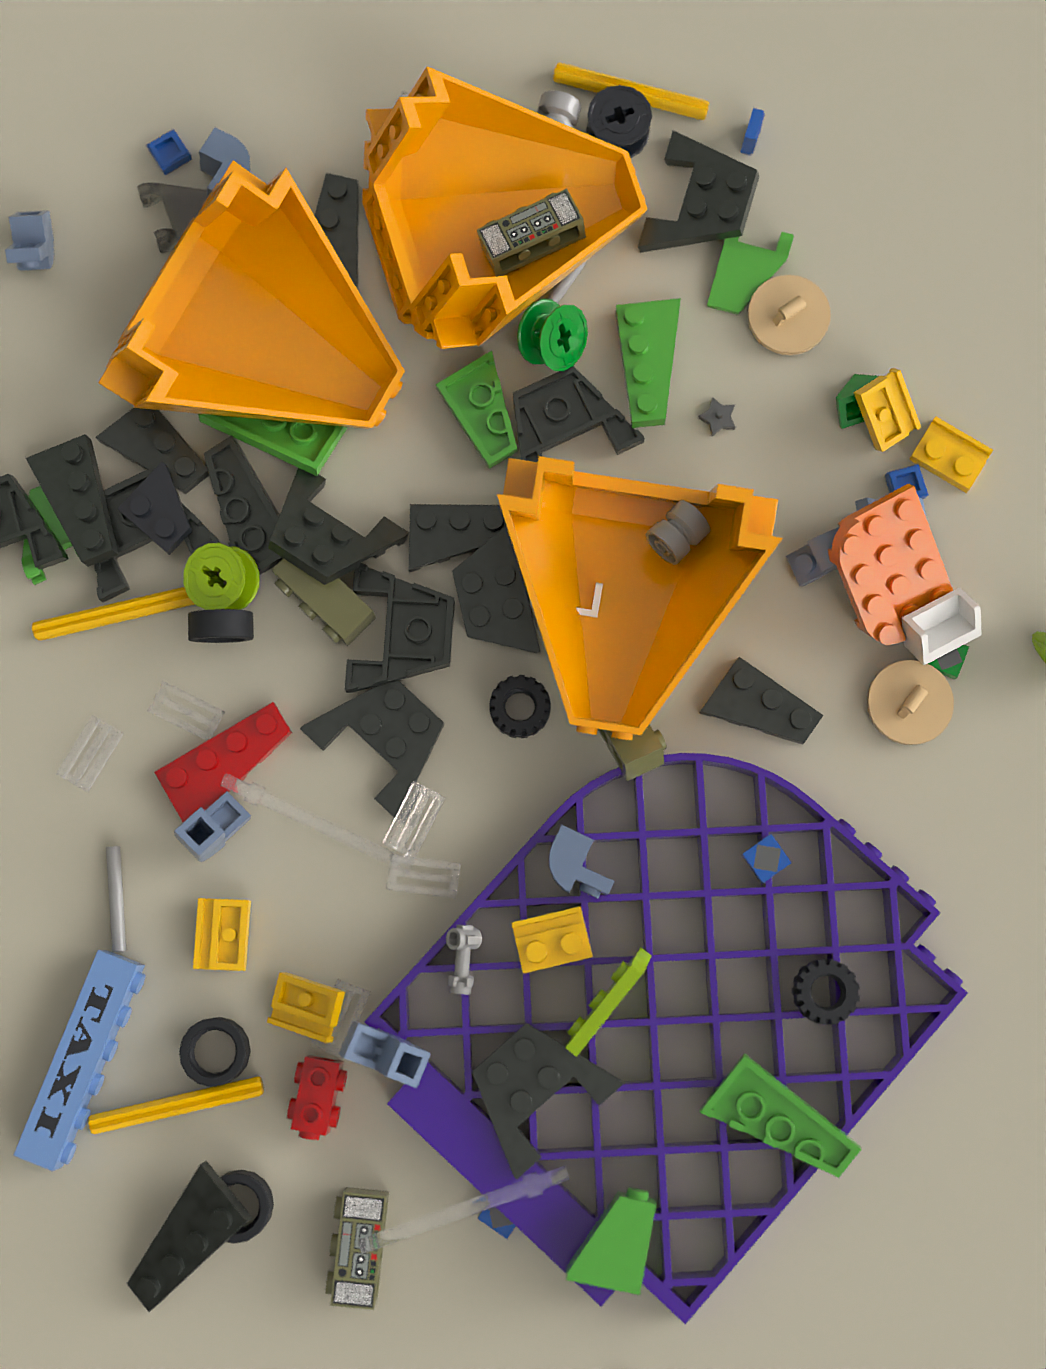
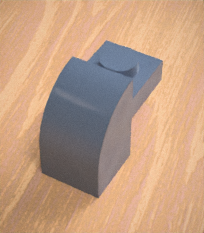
(218, 154)
(31, 240)
(812, 559)
(208, 830)
(567, 860)
(385, 1053)

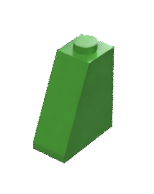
(617, 1245)

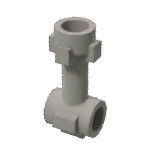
(462, 940)

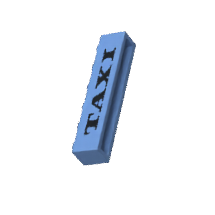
(80, 1060)

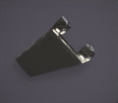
(180, 206)

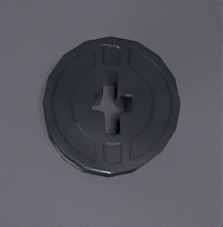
(624, 106)

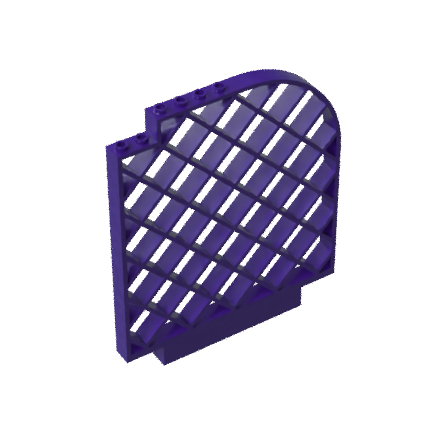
(556, 1218)

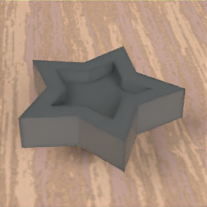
(718, 417)

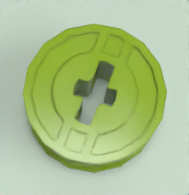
(235, 567)

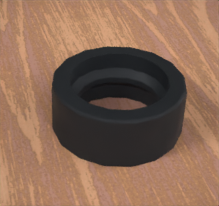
(220, 626)
(188, 1044)
(265, 1201)

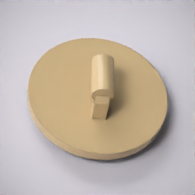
(789, 314)
(910, 702)

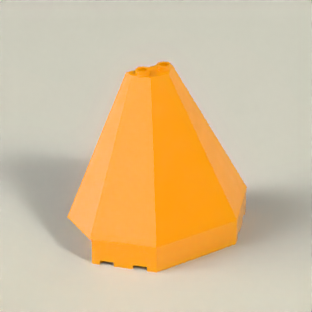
(468, 158)
(256, 319)
(651, 613)

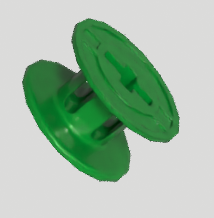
(552, 334)

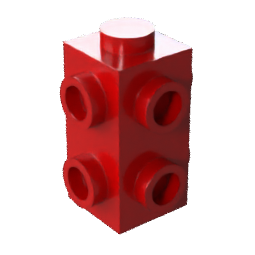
(315, 1108)

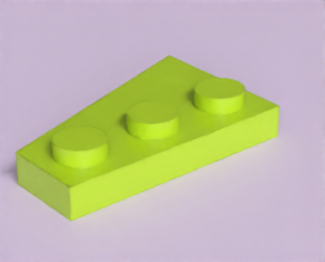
(606, 1001)

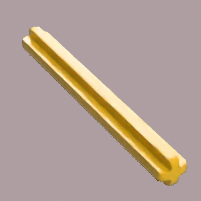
(657, 97)
(111, 613)
(175, 1105)

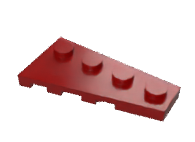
(196, 776)

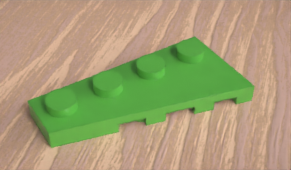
(647, 353)
(296, 443)
(768, 1110)

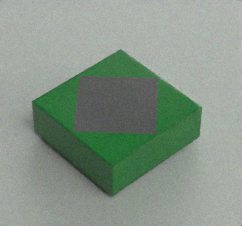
(952, 662)

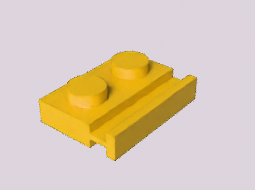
(887, 409)
(951, 454)
(222, 934)
(552, 939)
(306, 1007)

